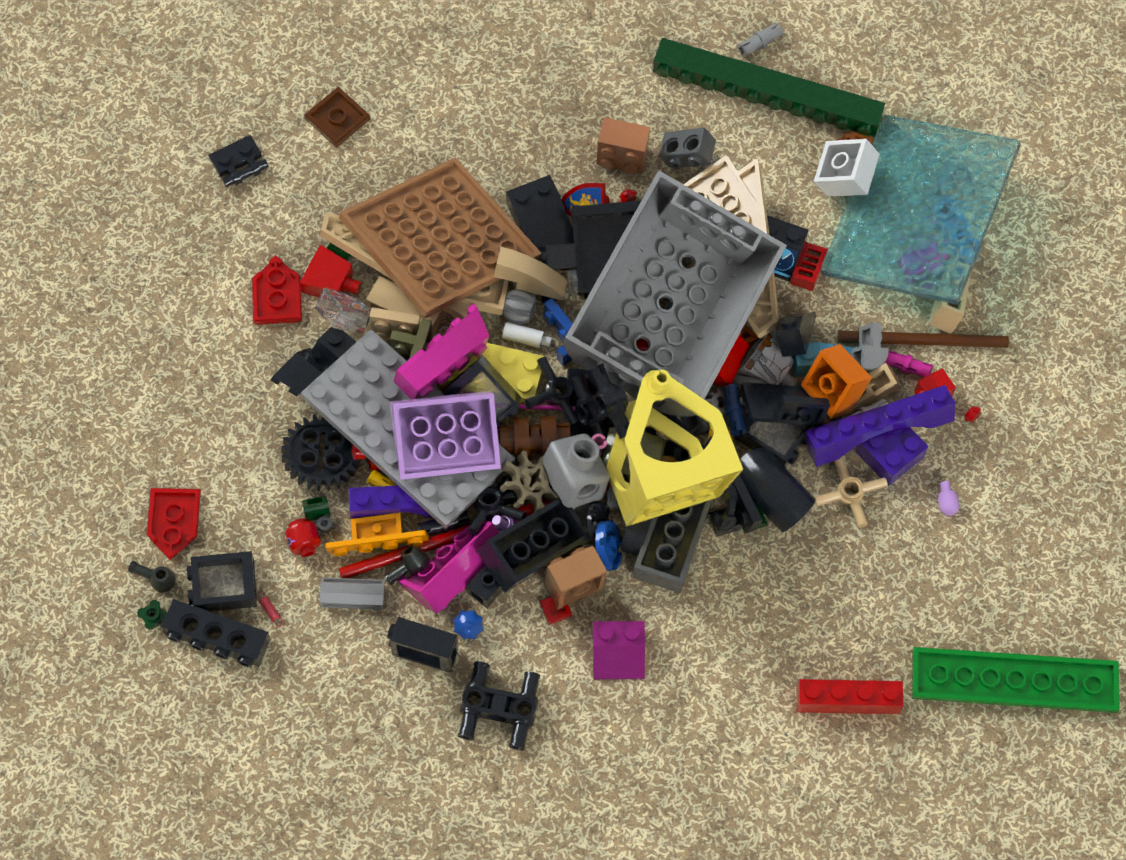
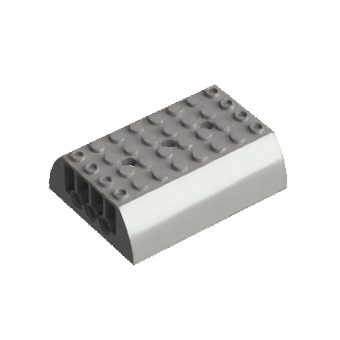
(706, 301)

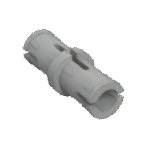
(760, 39)

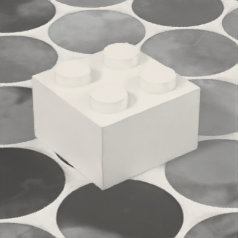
(846, 167)

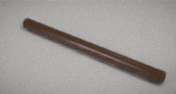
(931, 339)

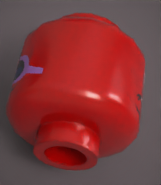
(302, 537)

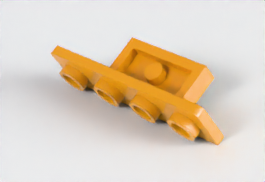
(377, 532)

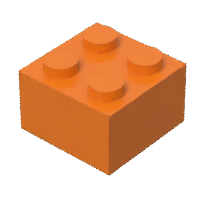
(838, 378)

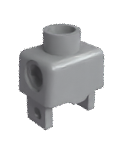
(571, 472)

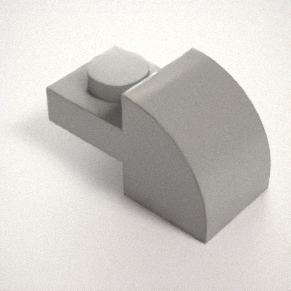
(869, 352)

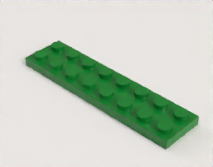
(1015, 680)

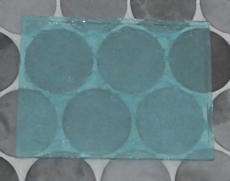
(922, 210)

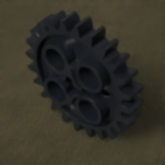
(297, 451)

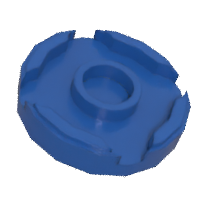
(607, 543)

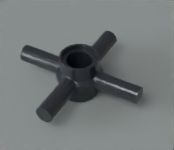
(550, 394)
(490, 505)

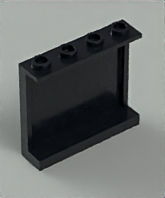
(595, 236)

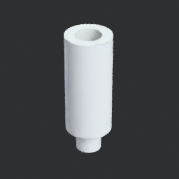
(525, 335)

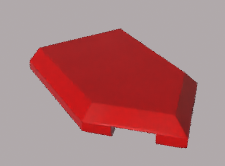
(276, 294)
(173, 518)

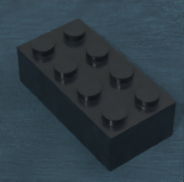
(533, 544)

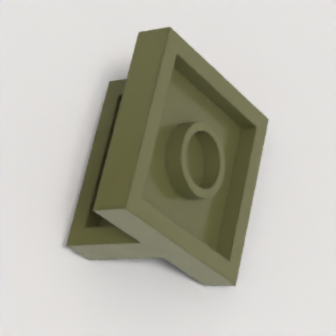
(408, 344)

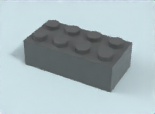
(671, 547)

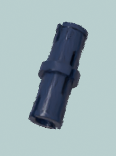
(734, 410)

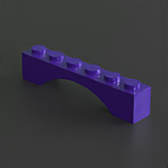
(920, 410)

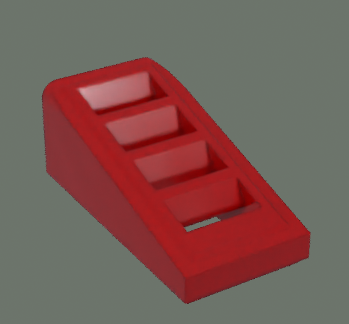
(805, 281)

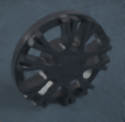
(596, 513)

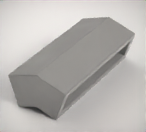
(352, 593)

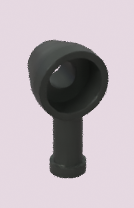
(414, 562)
(159, 585)

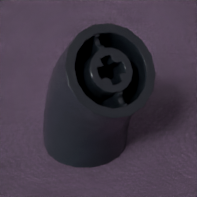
(774, 489)

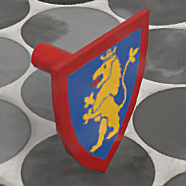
(585, 194)

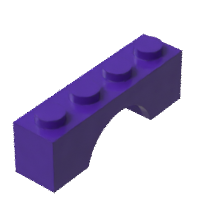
(381, 501)

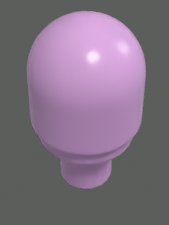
(948, 499)
(503, 522)

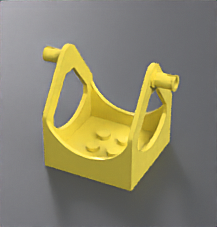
(669, 486)

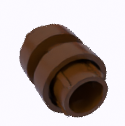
(532, 437)

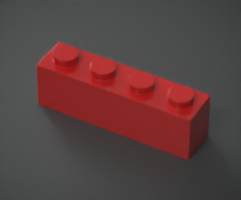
(849, 696)

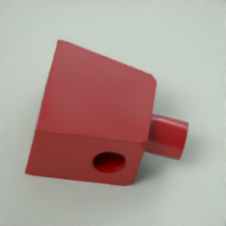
(330, 272)

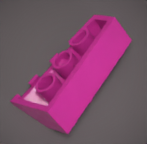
(443, 355)
(449, 570)

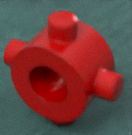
(628, 196)
(972, 414)

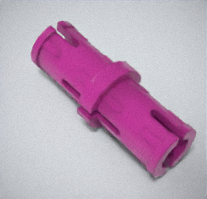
(908, 364)

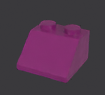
(618, 650)

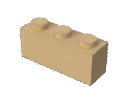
(389, 296)

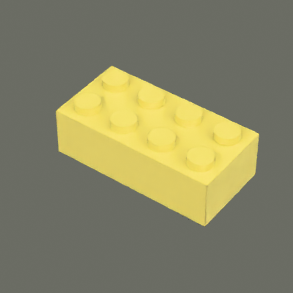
(515, 366)

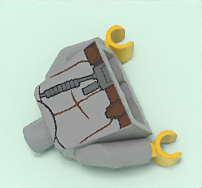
(765, 364)

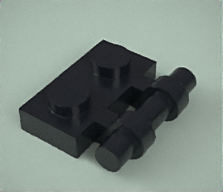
(235, 156)

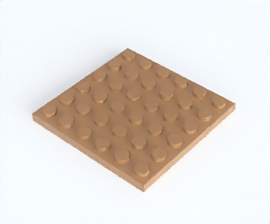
(436, 235)

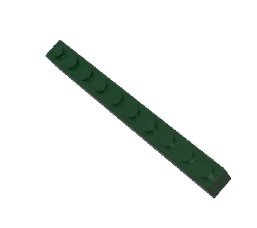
(768, 87)

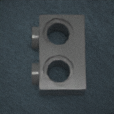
(687, 148)

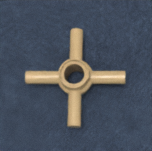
(851, 500)

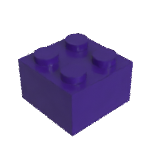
(892, 453)

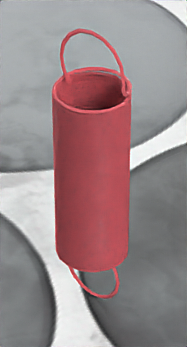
(269, 608)

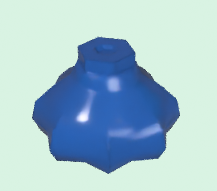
(468, 624)

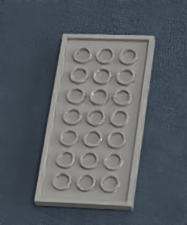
(356, 402)

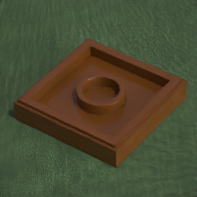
(337, 117)

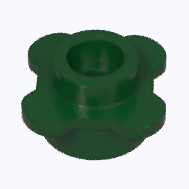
(157, 619)

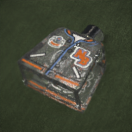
(343, 311)

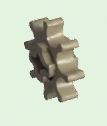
(521, 481)

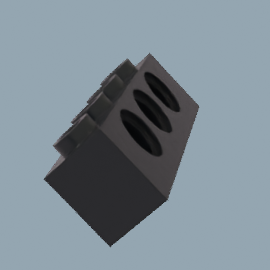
(182, 614)

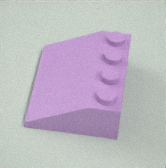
(445, 434)

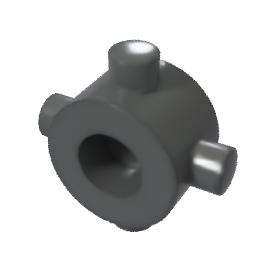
(324, 524)

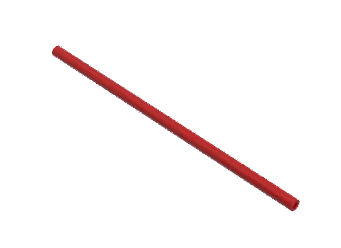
(433, 543)

